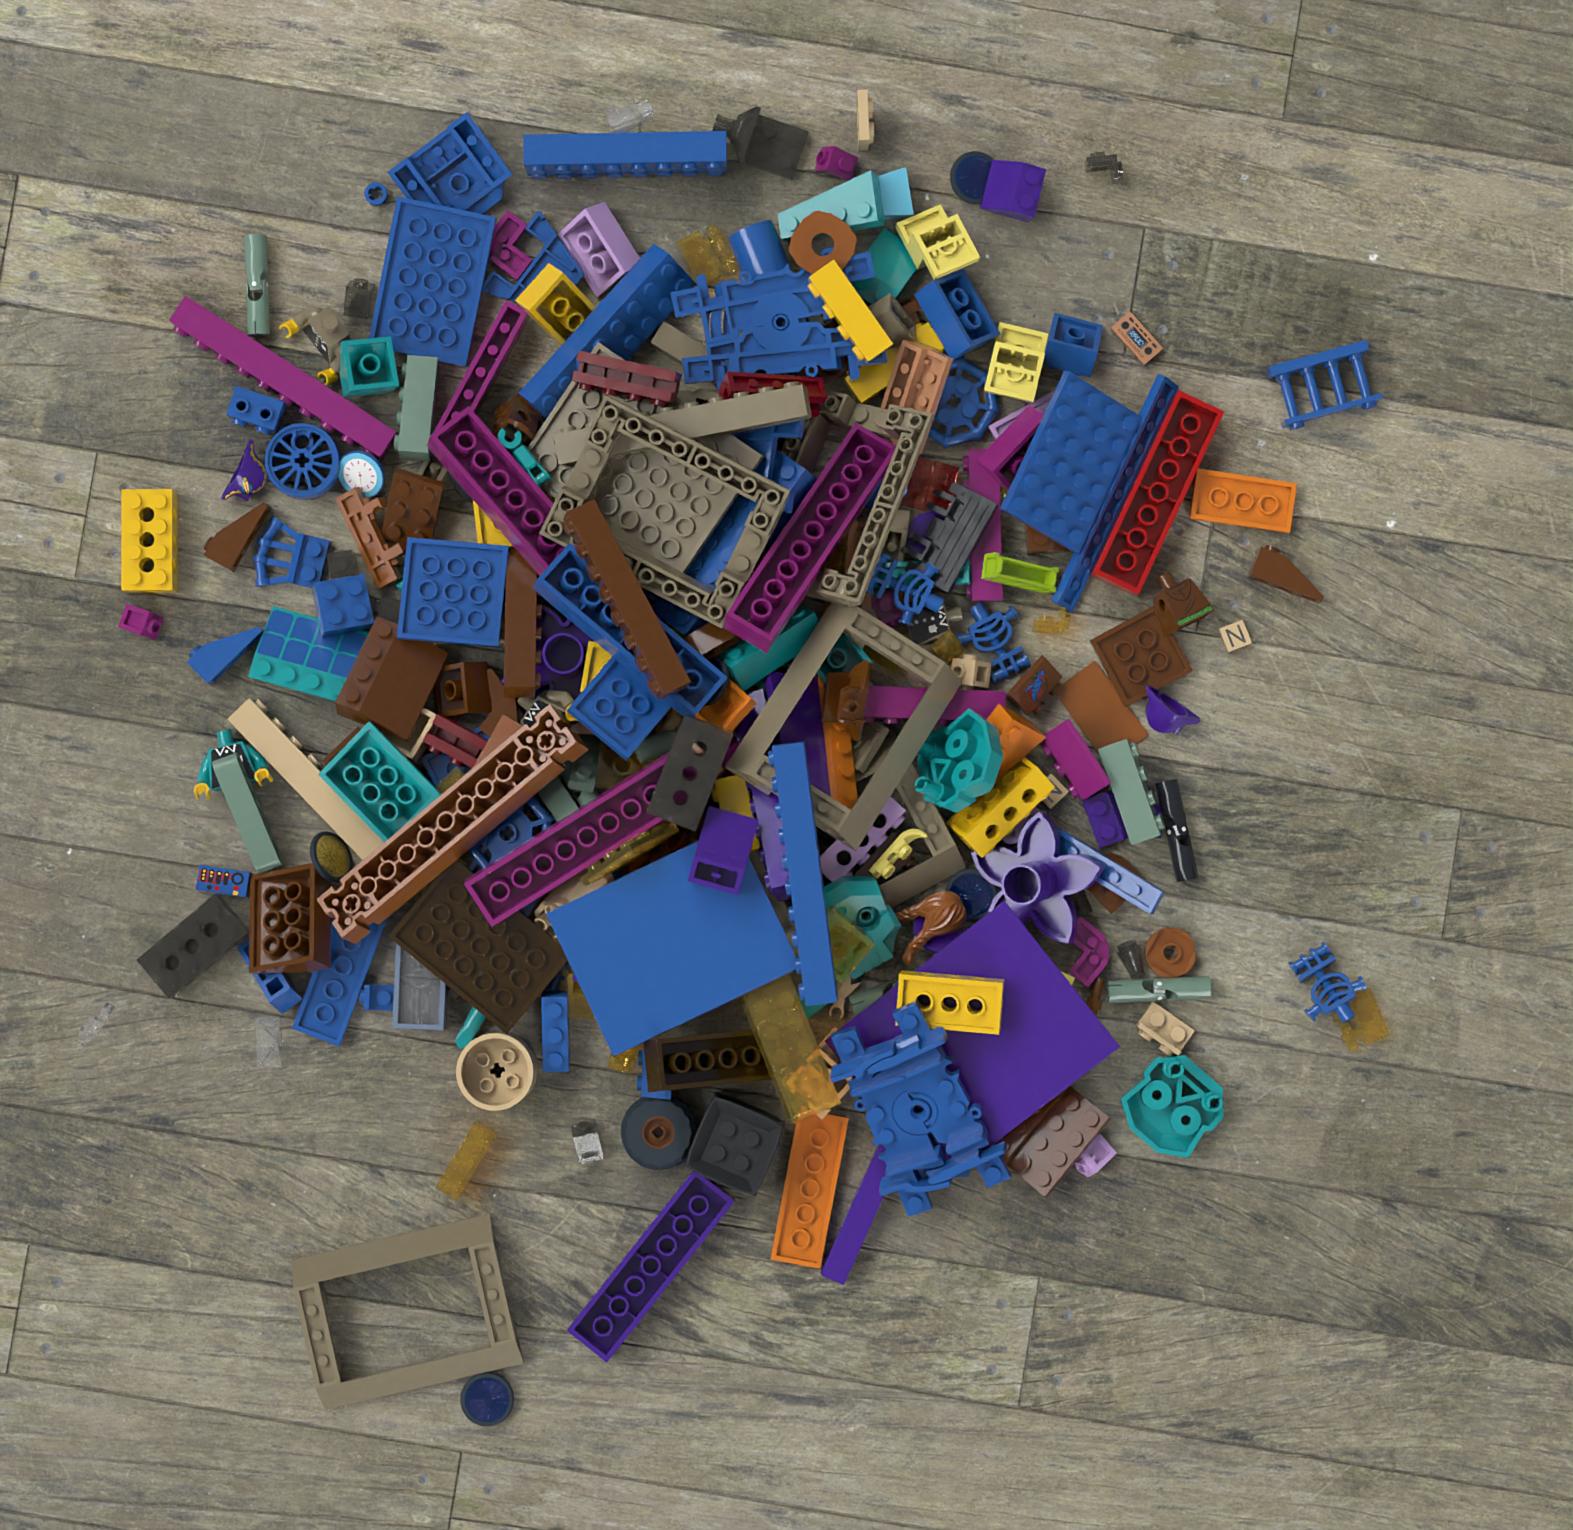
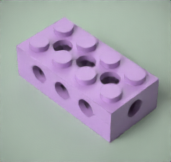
(833, 870)

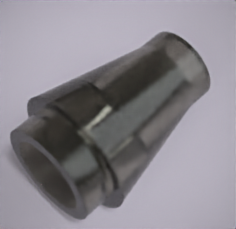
(1131, 957)

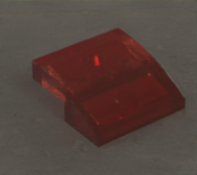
(924, 479)

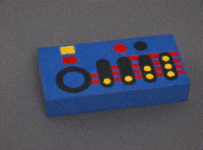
(223, 881)

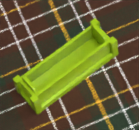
(1019, 573)

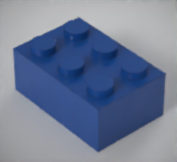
(957, 314)

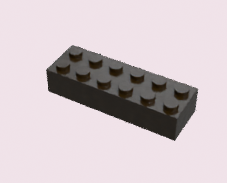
(703, 1061)

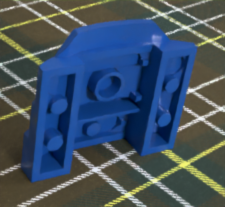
(454, 169)

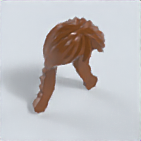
(943, 915)

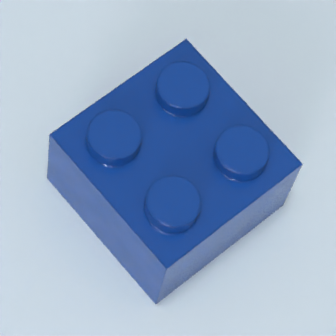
(342, 605)

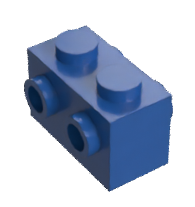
(256, 410)

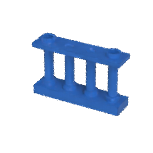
(1330, 360)

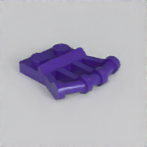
(1106, 818)

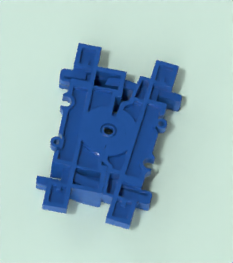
(764, 346)
(908, 1074)

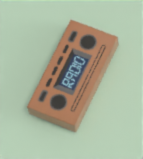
(1136, 338)

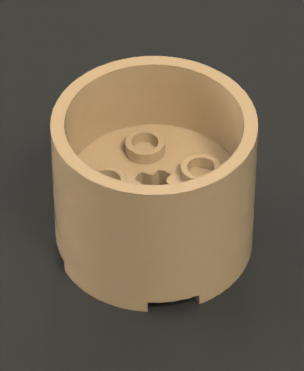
(482, 1085)

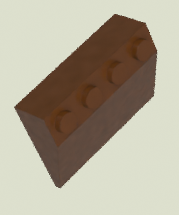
(390, 681)
(287, 922)

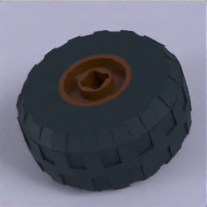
(658, 1132)

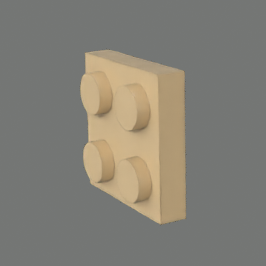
(864, 113)

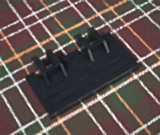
(952, 538)

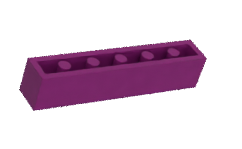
(487, 362)
(985, 485)
(900, 702)

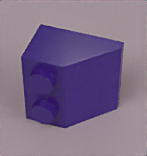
(1013, 189)

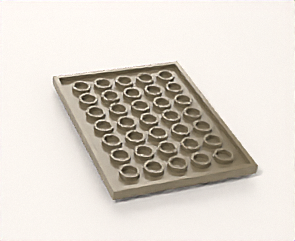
(644, 494)

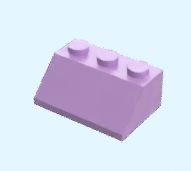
(599, 247)

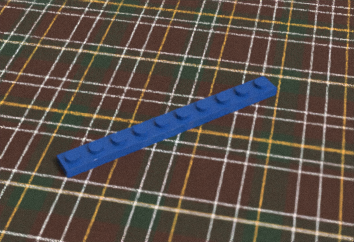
(1082, 563)

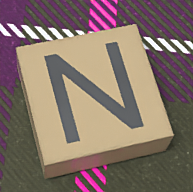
(1235, 636)
(1056, 793)

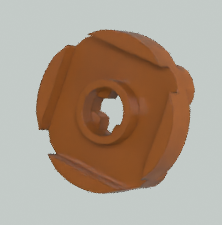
(1183, 947)

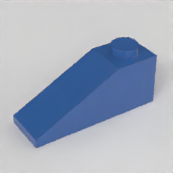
(218, 656)
(275, 986)

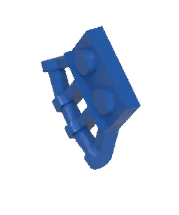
(307, 558)

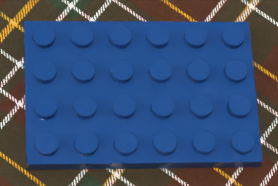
(433, 280)
(1071, 462)

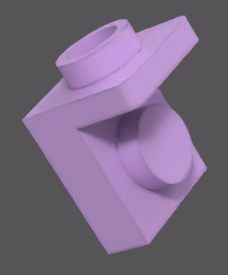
(1095, 1156)

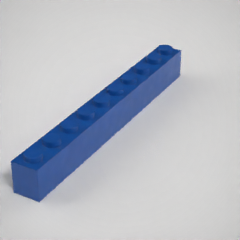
(804, 872)

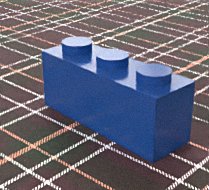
(555, 1031)

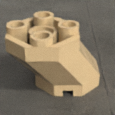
(563, 894)

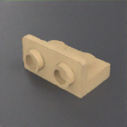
(1164, 1028)

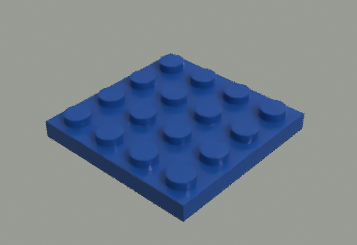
(453, 592)

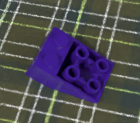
(723, 850)

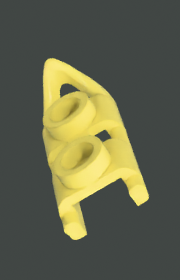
(898, 849)

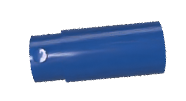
(759, 251)

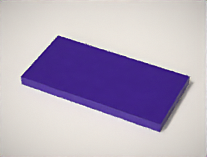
(805, 725)

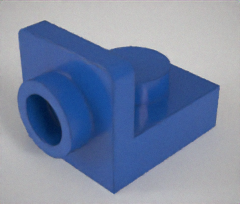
(377, 997)

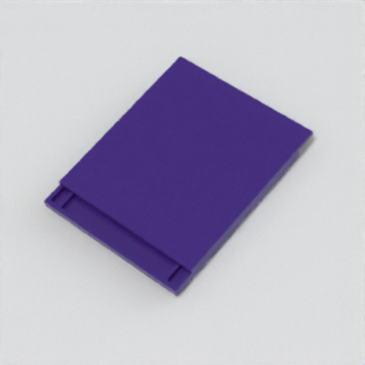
(1045, 1025)

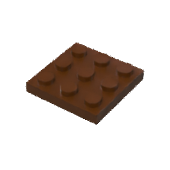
(1140, 655)

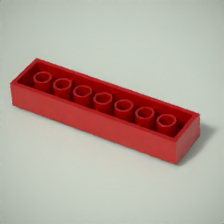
(1157, 493)

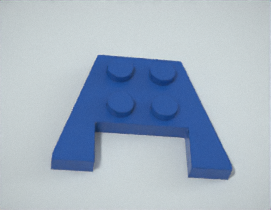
(553, 253)
(765, 442)

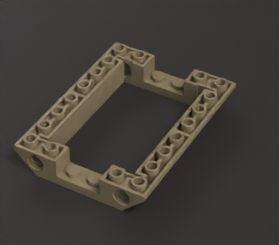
(896, 422)
(651, 573)
(922, 667)
(943, 864)
(326, 1366)

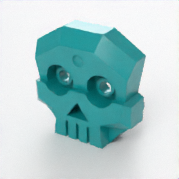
(959, 762)
(859, 894)
(1160, 1120)

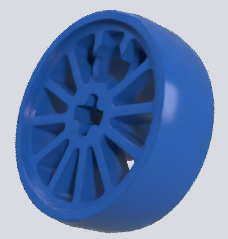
(297, 431)

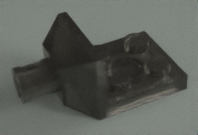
(764, 142)

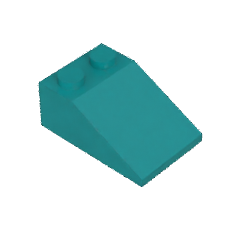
(891, 267)

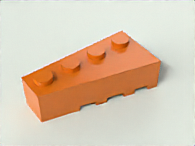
(1016, 737)

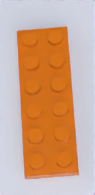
(809, 1190)

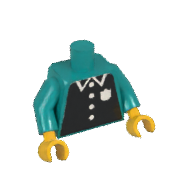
(252, 760)

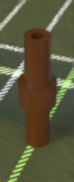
(1094, 1001)

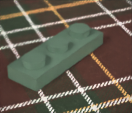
(584, 769)

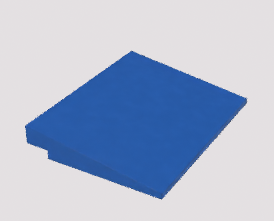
(668, 948)

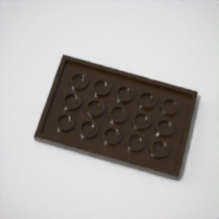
(490, 967)

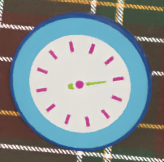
(361, 471)

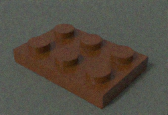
(412, 507)

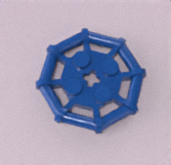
(967, 409)
(522, 828)

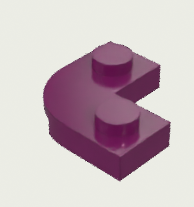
(503, 252)
(1094, 953)

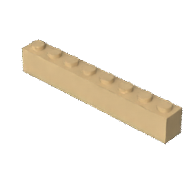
(302, 774)

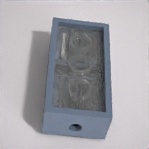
(418, 995)

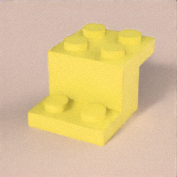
(937, 242)
(1016, 362)

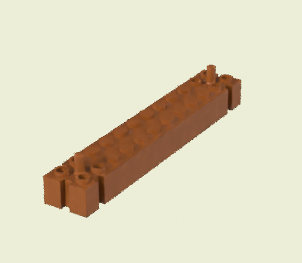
(452, 824)

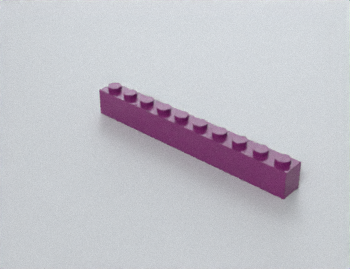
(283, 377)

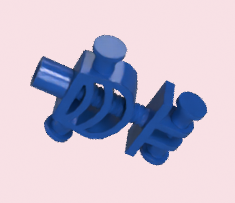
(925, 598)
(983, 620)
(1339, 1005)

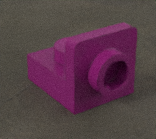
(885, 609)
(141, 622)

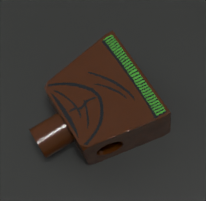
(1180, 603)

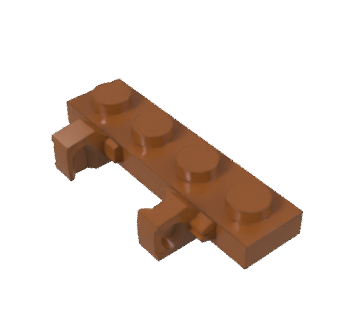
(377, 555)

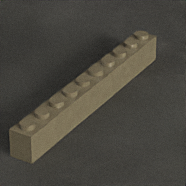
(704, 421)

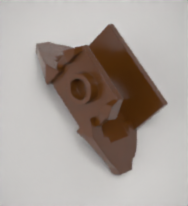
(510, 415)
(846, 698)

